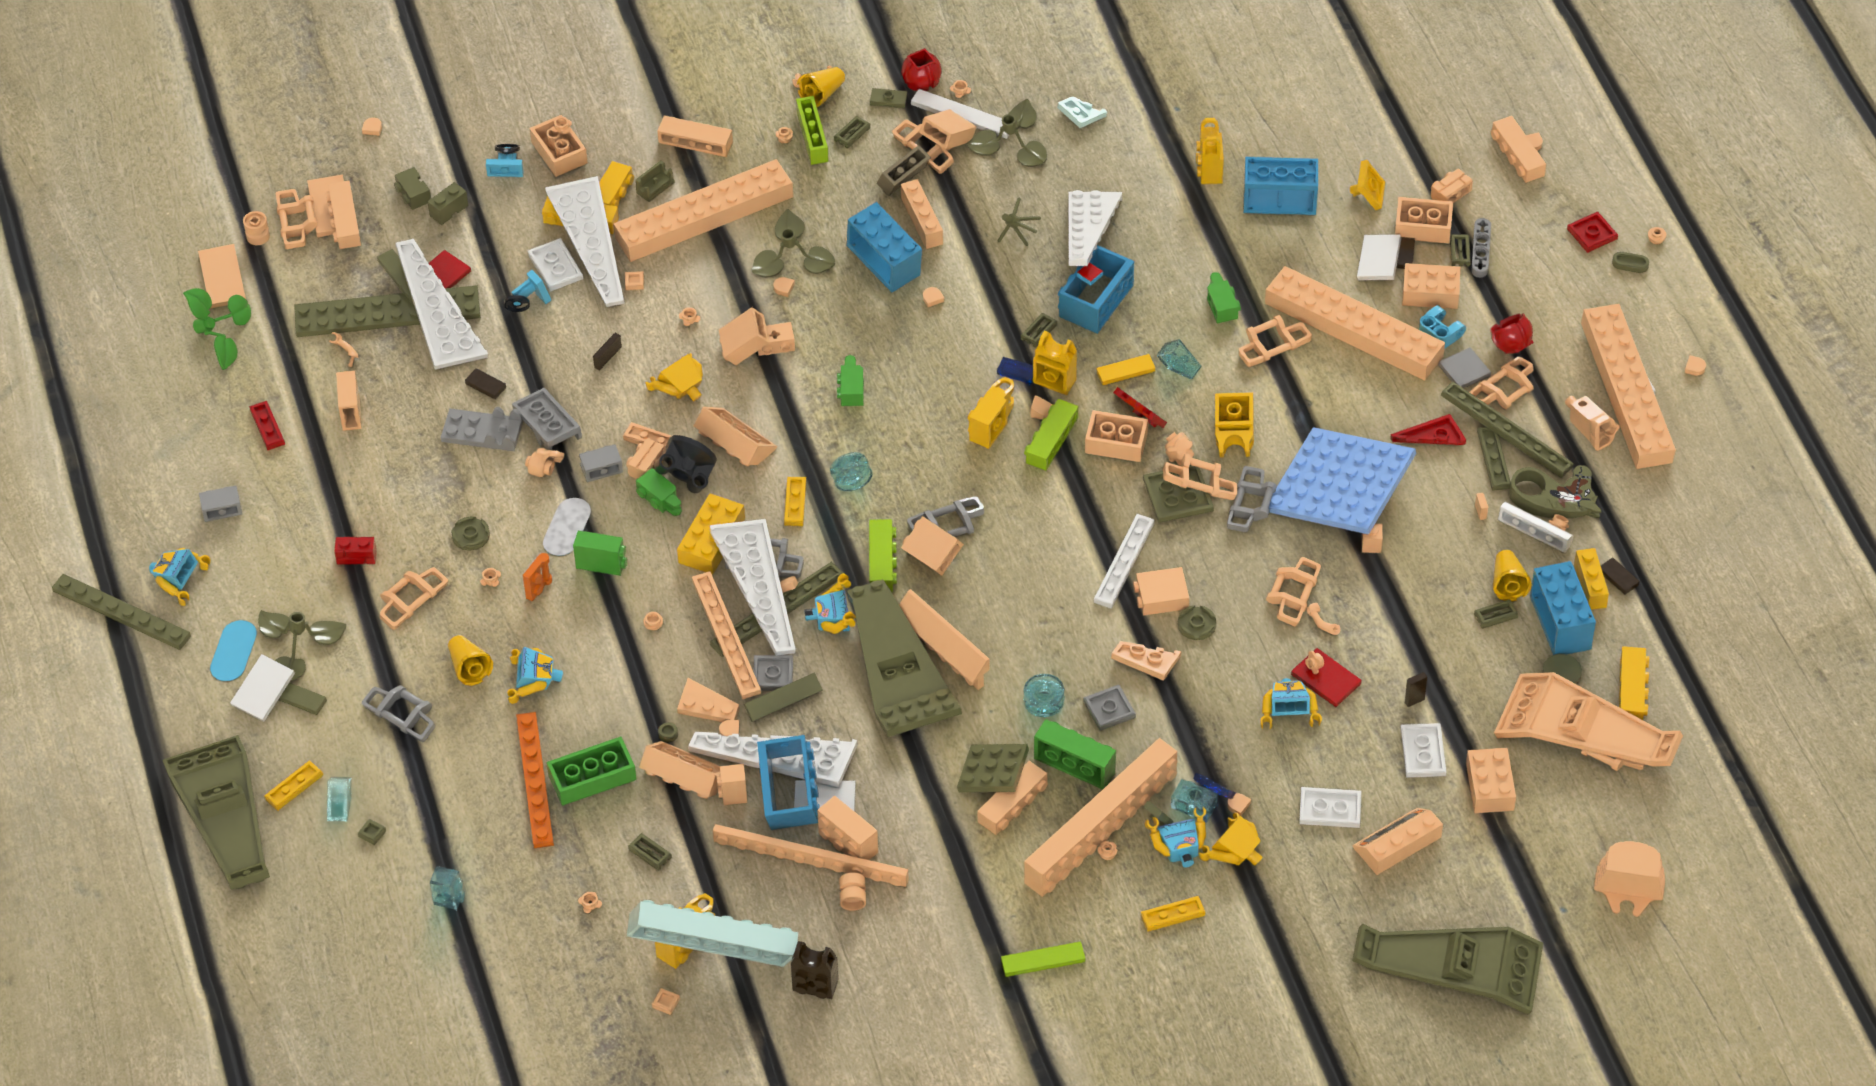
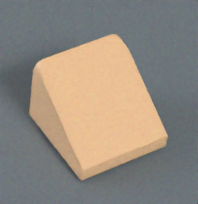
(1040, 408)

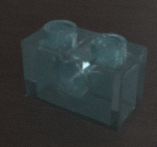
(1184, 796)
(447, 888)

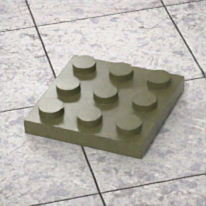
(1173, 501)
(993, 768)

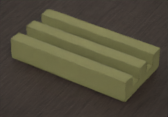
(854, 133)
(1460, 261)
(1035, 337)
(1497, 615)
(660, 860)

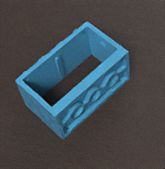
(1280, 185)
(884, 247)
(1096, 315)
(1562, 608)
(782, 748)

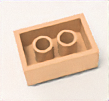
(558, 150)
(1424, 219)
(1431, 286)
(1116, 436)
(1490, 780)
(847, 830)

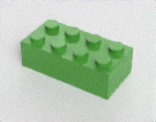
(1074, 754)
(591, 771)

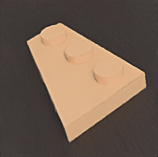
(1150, 661)
(706, 703)

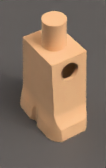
(1592, 422)

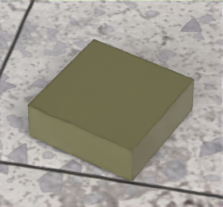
(371, 832)

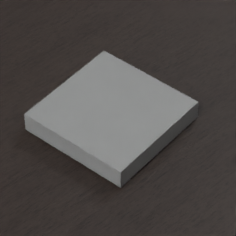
(1464, 368)
(773, 671)
(1109, 707)

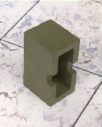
(412, 190)
(447, 202)

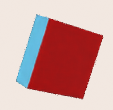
(1089, 274)

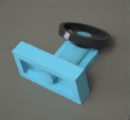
(506, 164)
(520, 294)

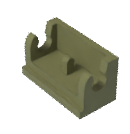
(654, 181)

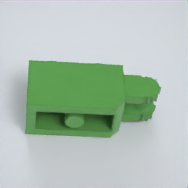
(1222, 299)
(851, 383)
(658, 492)

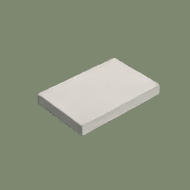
(1379, 257)
(555, 264)
(262, 688)
(1423, 750)
(845, 793)
(1330, 807)

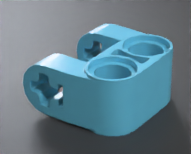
(1432, 325)

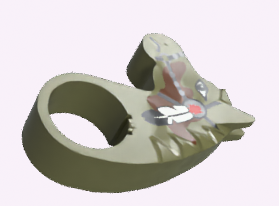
(1569, 500)

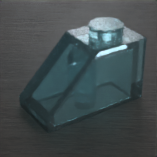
(1179, 359)
(338, 798)

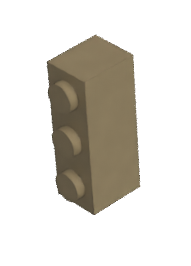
(903, 170)

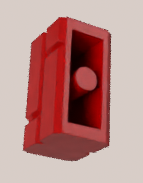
(355, 550)

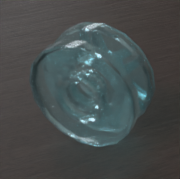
(851, 471)
(1044, 695)

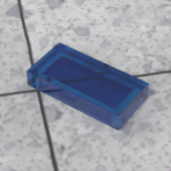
(1016, 370)
(1213, 785)

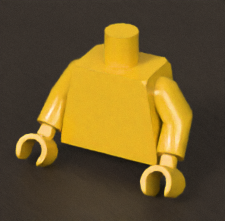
(679, 379)
(1235, 844)

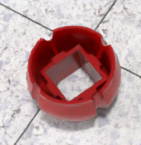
(921, 77)
(1512, 334)

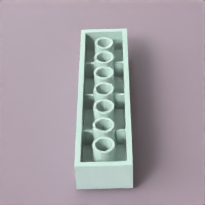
(712, 933)

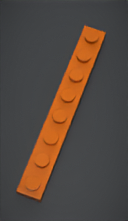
(534, 780)

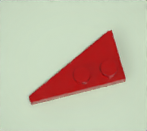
(1140, 409)
(1436, 431)

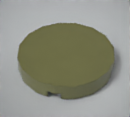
(470, 533)
(1197, 622)
(1564, 666)

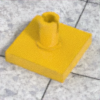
(1370, 185)

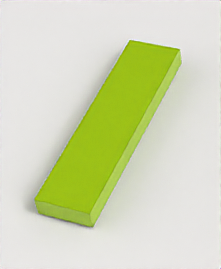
(1043, 959)

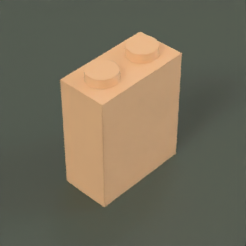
(947, 129)
(743, 336)
(348, 400)
(932, 545)
(1161, 591)

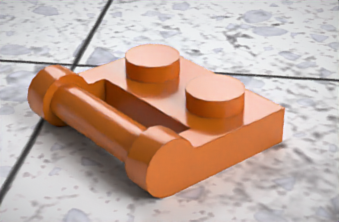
(534, 580)

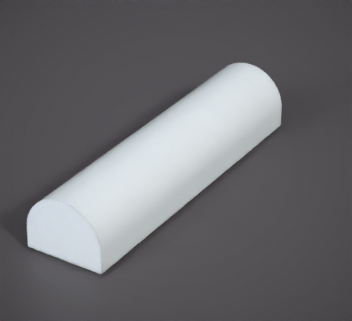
(1535, 527)

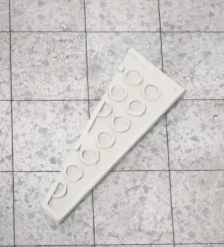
(585, 220)
(1088, 220)
(443, 326)
(752, 563)
(830, 756)

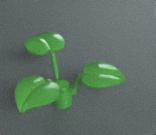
(200, 303)

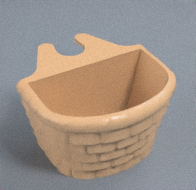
(1631, 874)

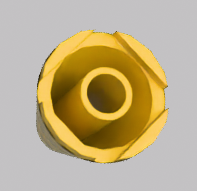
(820, 84)
(1510, 577)
(469, 661)

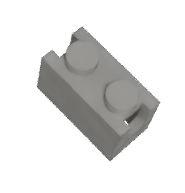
(601, 463)
(220, 503)

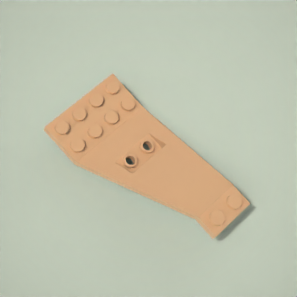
(1569, 715)

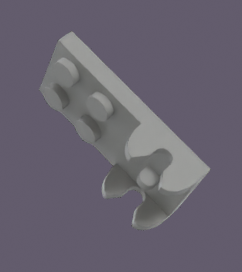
(547, 418)
(483, 429)

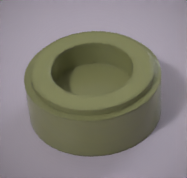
(668, 732)

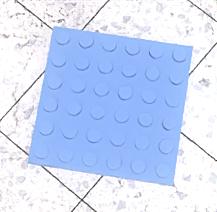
(1341, 480)

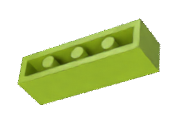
(812, 130)
(1051, 434)
(881, 552)

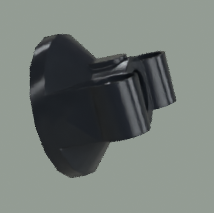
(687, 461)

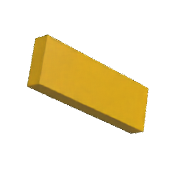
(1125, 369)
(795, 501)
(293, 785)
(1172, 913)

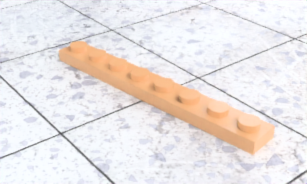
(726, 635)

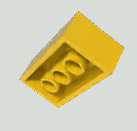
(698, 546)

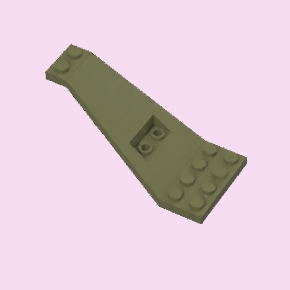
(900, 673)
(221, 802)
(1495, 964)

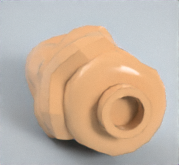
(1177, 446)
(543, 462)

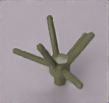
(1014, 222)

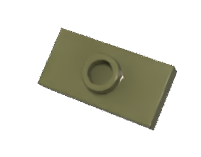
(888, 98)
(1156, 812)

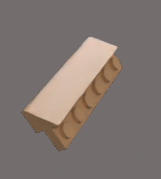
(945, 640)

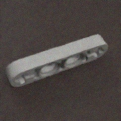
(1481, 247)

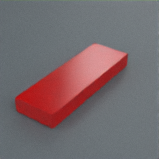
(267, 425)

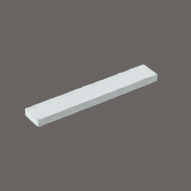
(938, 104)
(1124, 561)

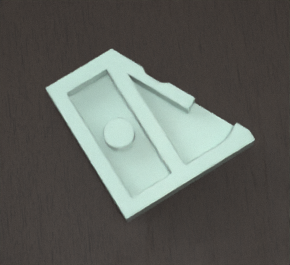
(1080, 112)

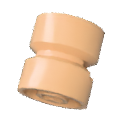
(256, 228)
(852, 891)

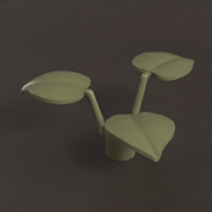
(1021, 116)
(788, 229)
(324, 632)

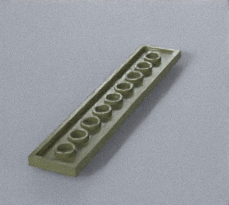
(373, 312)

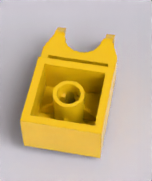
(1210, 153)
(1055, 364)
(991, 414)
(1234, 421)
(678, 955)

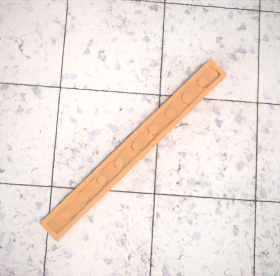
(810, 855)

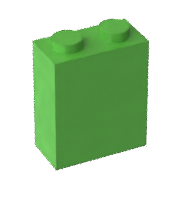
(599, 553)

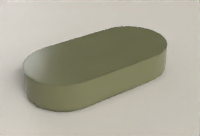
(1630, 262)

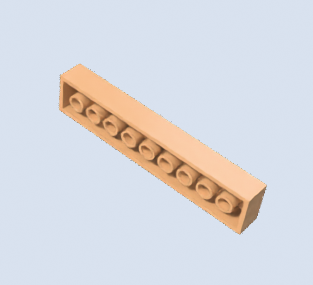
(703, 210)
(1355, 323)
(1628, 386)
(1100, 817)

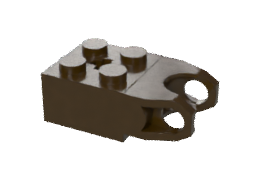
(814, 971)

